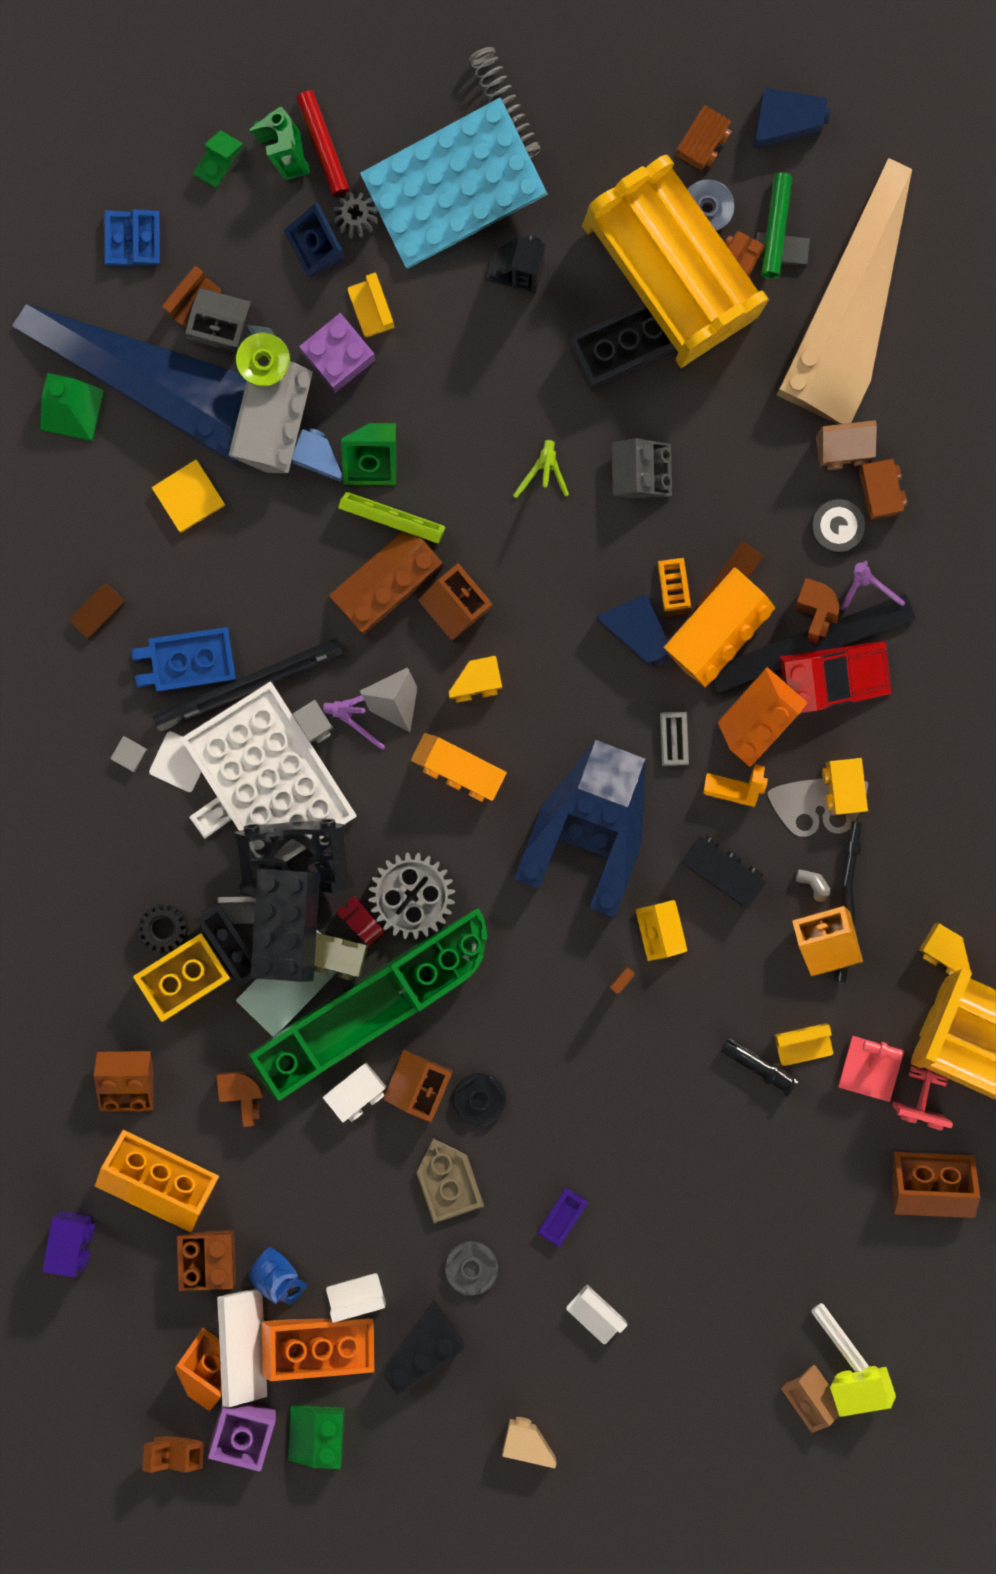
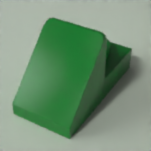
(218, 158)

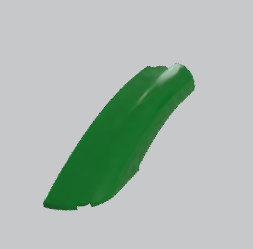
(371, 1006)

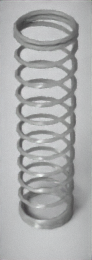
(534, 146)

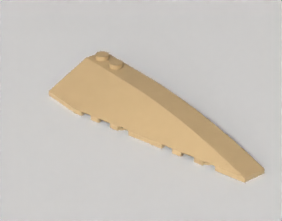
(843, 337)

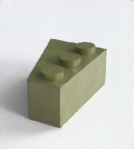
(339, 956)

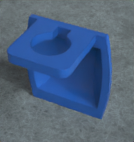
(275, 1276)

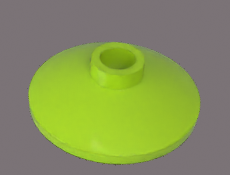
(258, 347)

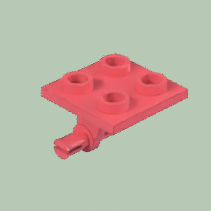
(871, 1068)
(911, 1113)

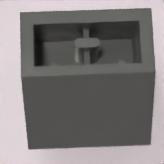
(217, 320)
(641, 468)

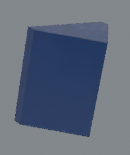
(314, 241)

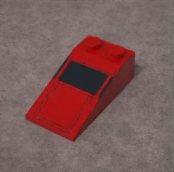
(838, 675)

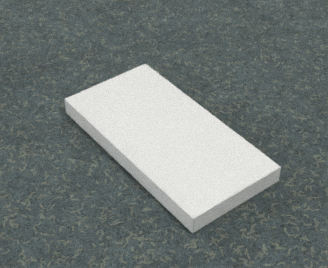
(241, 1347)

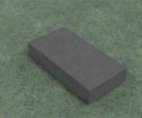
(794, 250)

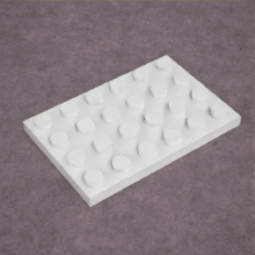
(266, 768)

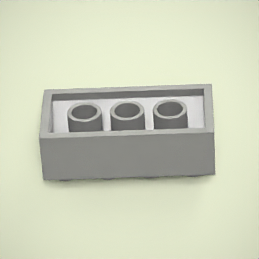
(271, 421)

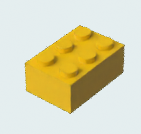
(182, 977)

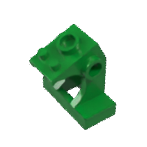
(280, 127)

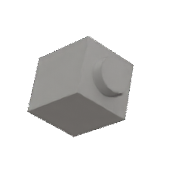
(313, 722)

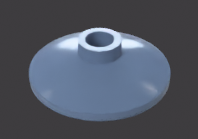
(718, 197)

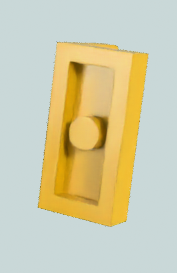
(371, 306)
(661, 930)
(804, 1044)

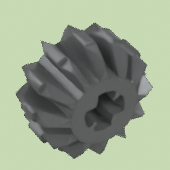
(345, 219)

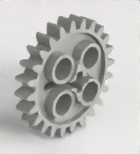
(393, 880)

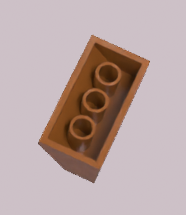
(386, 581)

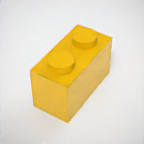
(845, 786)

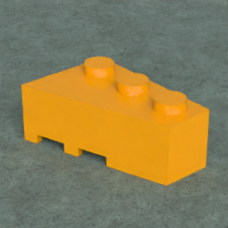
(458, 767)

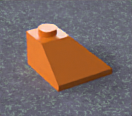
(201, 1370)

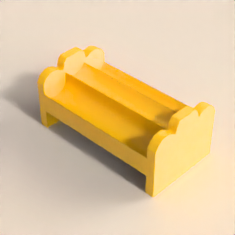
(674, 259)
(961, 1034)

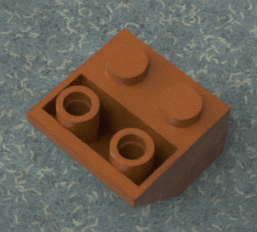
(455, 602)
(124, 1081)
(417, 1085)
(206, 1260)

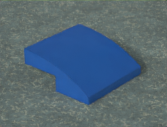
(131, 238)

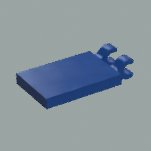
(187, 660)

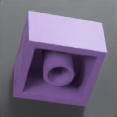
(337, 353)
(242, 1435)

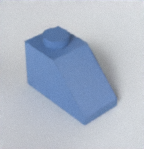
(316, 455)

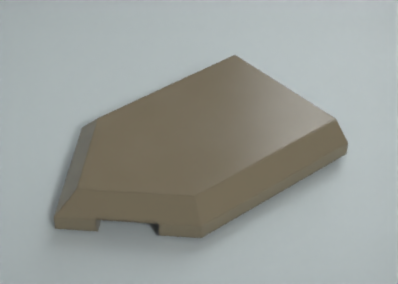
(448, 1182)

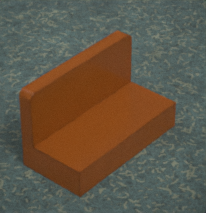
(182, 299)

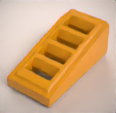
(679, 608)

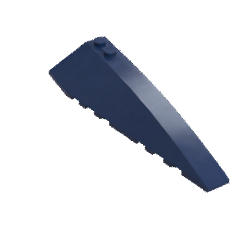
(176, 388)

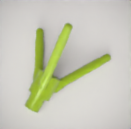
(547, 462)

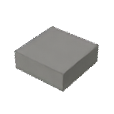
(129, 754)

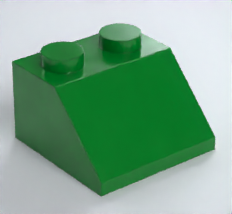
(316, 1436)

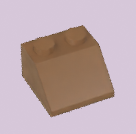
(846, 444)

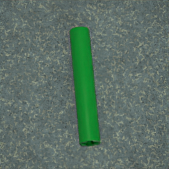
(776, 225)

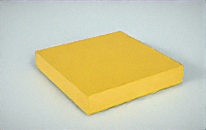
(188, 496)

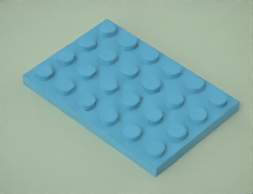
(453, 183)

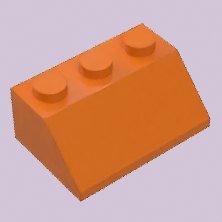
(760, 716)

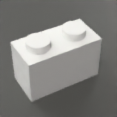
(355, 1092)

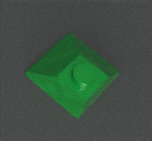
(70, 407)
(370, 455)

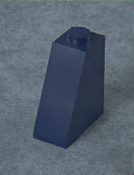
(788, 116)
(637, 629)

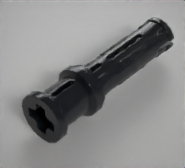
(770, 1072)

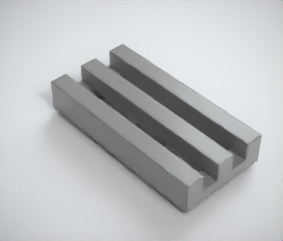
(673, 715)

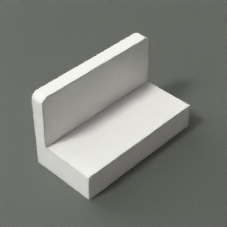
(355, 1297)
(596, 1314)

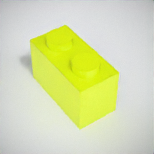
(862, 1391)

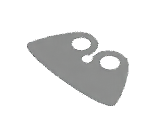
(803, 798)

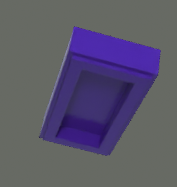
(562, 1217)

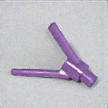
(864, 577)
(344, 711)

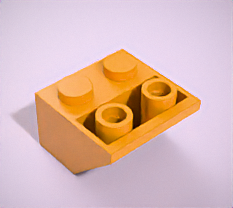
(828, 940)

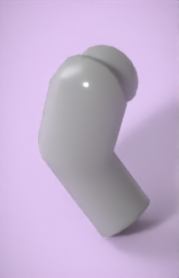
(816, 881)

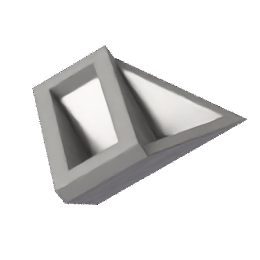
(393, 698)

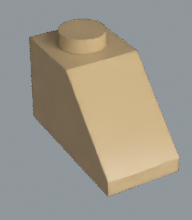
(527, 1444)

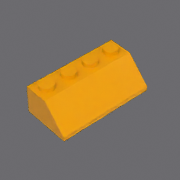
(719, 627)
(156, 1181)

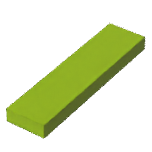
(392, 517)

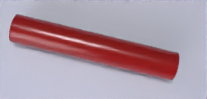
(322, 143)

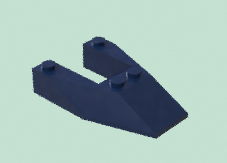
(595, 810)

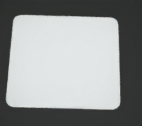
(175, 763)

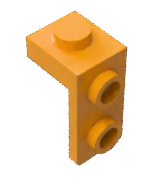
(737, 790)

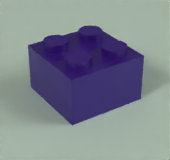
(68, 1244)

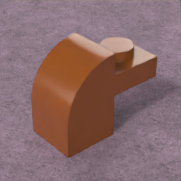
(822, 603)
(243, 1087)
(173, 1453)

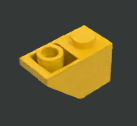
(477, 677)
(945, 948)

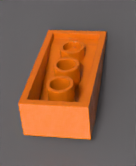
(316, 1348)

